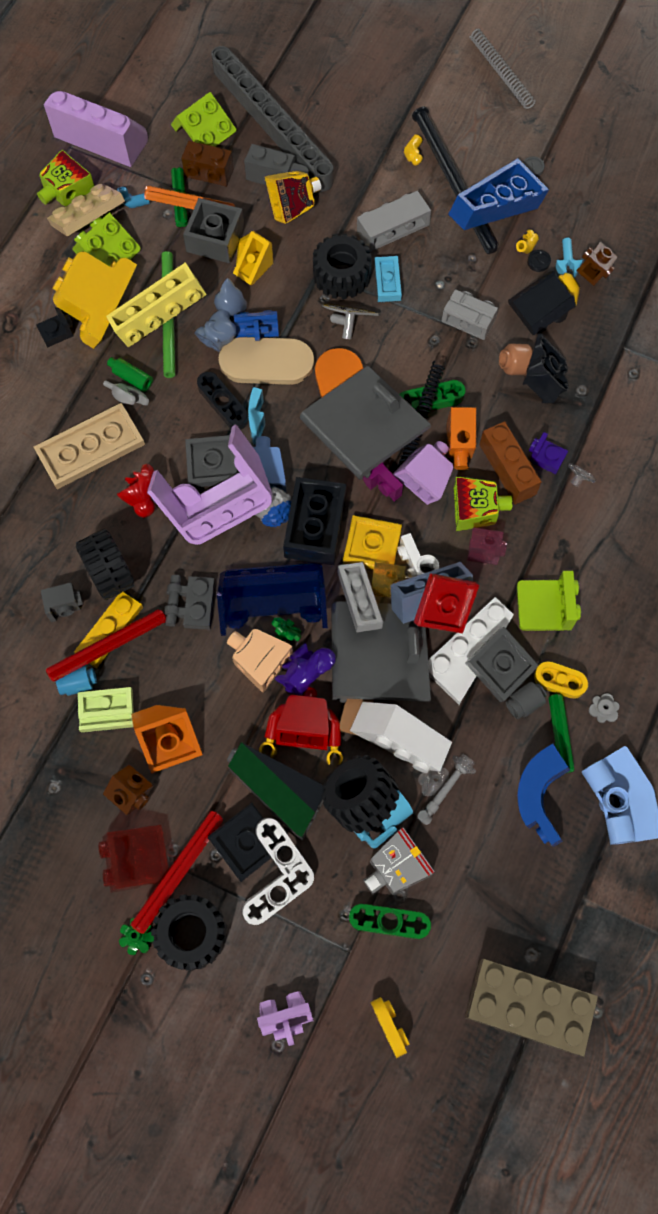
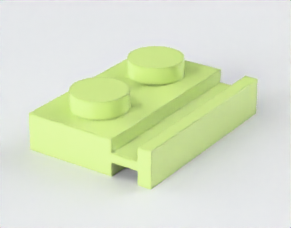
(105, 709)

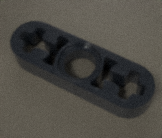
(222, 390)

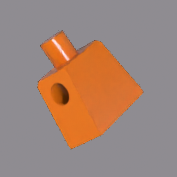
(461, 436)

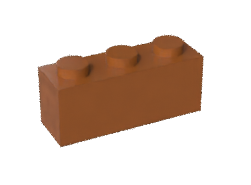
(510, 462)

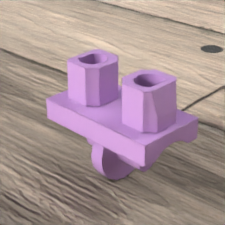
(287, 1021)

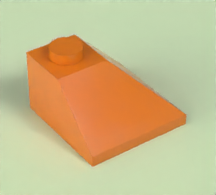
(165, 736)

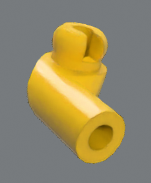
(411, 150)
(528, 242)
(570, 284)

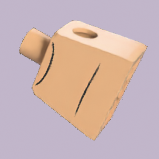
(259, 656)

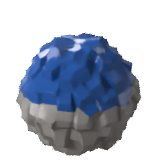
(278, 510)

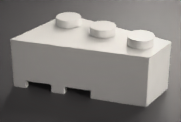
(402, 735)

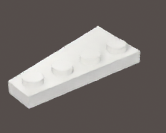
(448, 664)

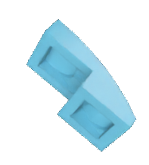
(256, 418)

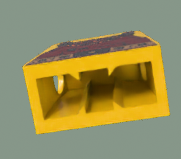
(291, 194)

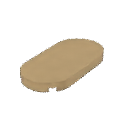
(266, 360)

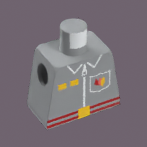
(398, 865)

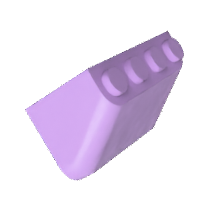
(95, 128)

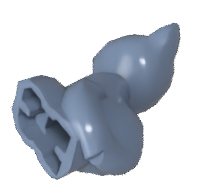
(220, 329)

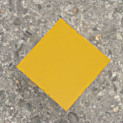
(371, 542)

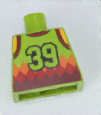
(64, 180)
(477, 503)

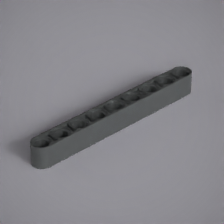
(271, 115)

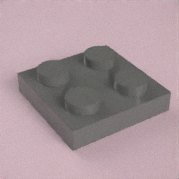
(209, 461)
(502, 664)

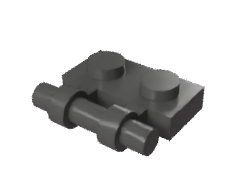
(198, 604)

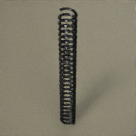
(433, 389)

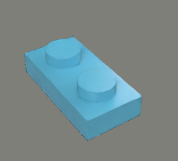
(387, 279)

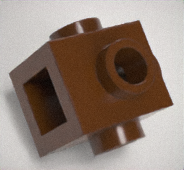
(597, 263)
(128, 790)

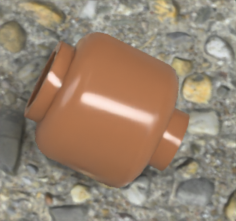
(515, 358)

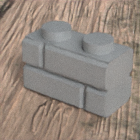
(470, 314)

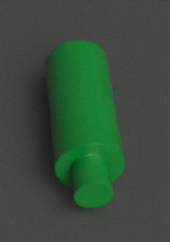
(130, 373)

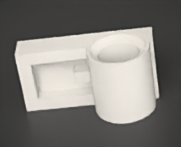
(410, 553)

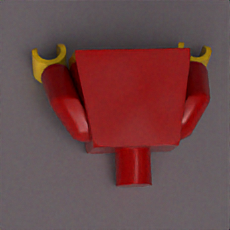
(304, 724)

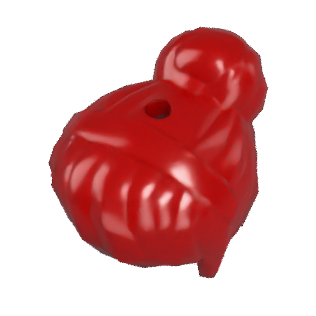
(136, 493)

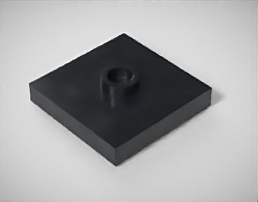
(239, 844)

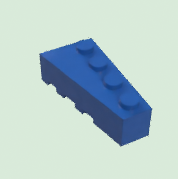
(499, 196)

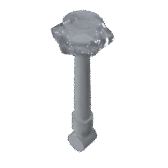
(463, 765)

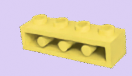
(156, 305)

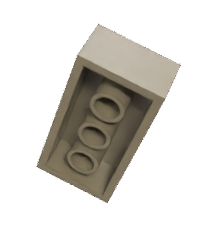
(531, 1007)

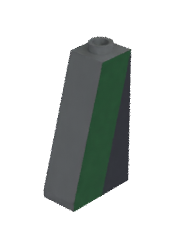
(283, 791)

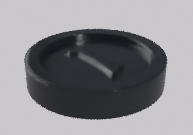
(539, 260)

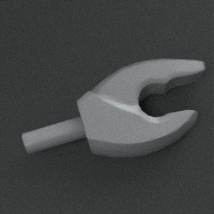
(126, 394)

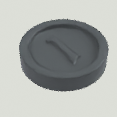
(535, 165)

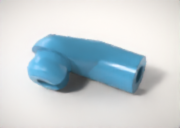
(132, 201)

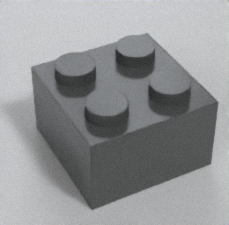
(214, 230)

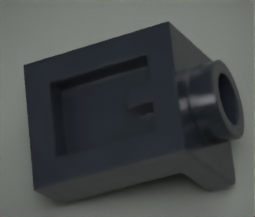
(56, 328)

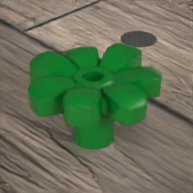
(286, 630)
(139, 942)

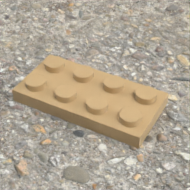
(89, 446)

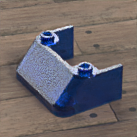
(271, 592)

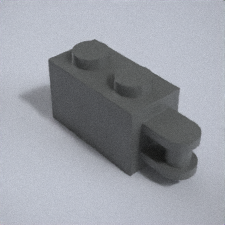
(266, 161)

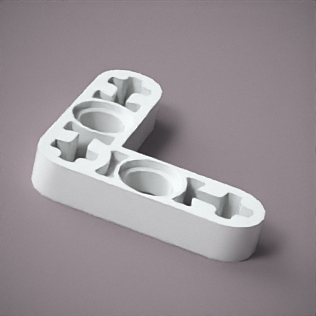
(288, 871)

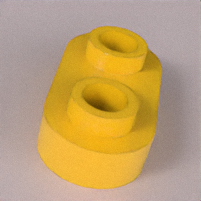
(560, 678)
(396, 1038)

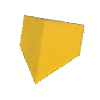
(253, 257)

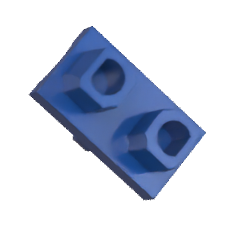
(256, 324)

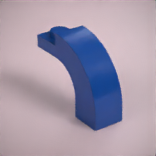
(535, 780)

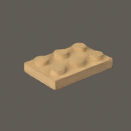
(85, 209)

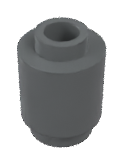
(526, 700)

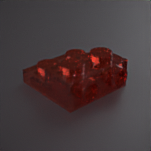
(133, 858)

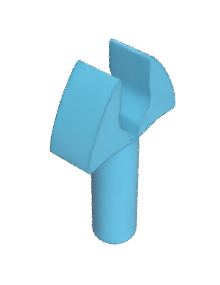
(568, 260)

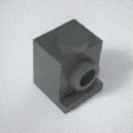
(61, 601)

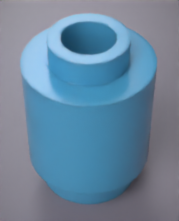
(77, 681)

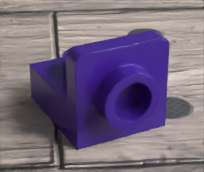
(547, 454)

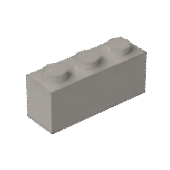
(393, 220)

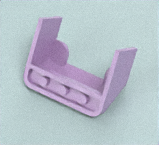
(221, 507)

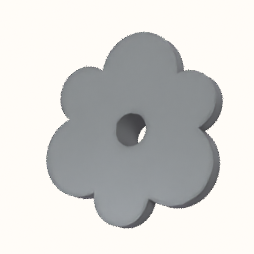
(597, 709)

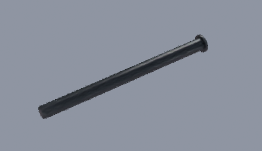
(452, 174)

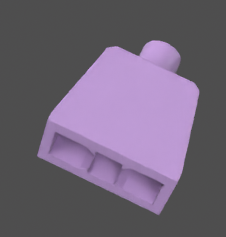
(426, 472)

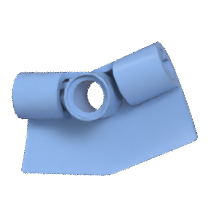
(638, 808)

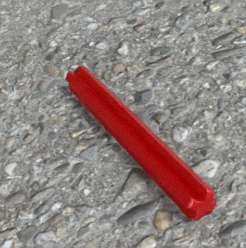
(105, 645)
(176, 873)

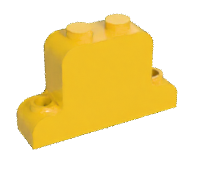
(92, 292)

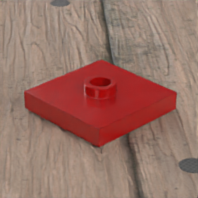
(446, 603)

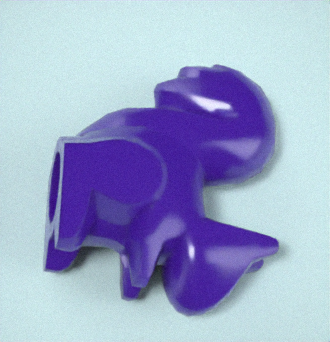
(304, 668)

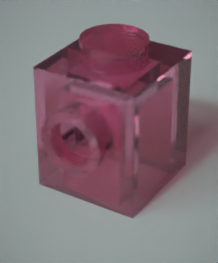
(486, 546)

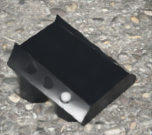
(543, 303)
(546, 371)

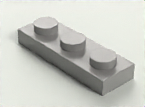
(359, 597)

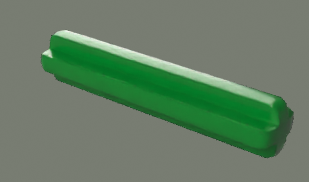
(179, 185)
(560, 729)

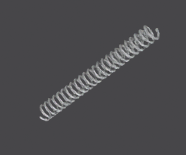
(498, 69)

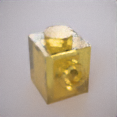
(384, 576)

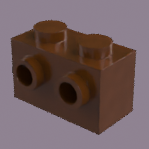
(207, 163)

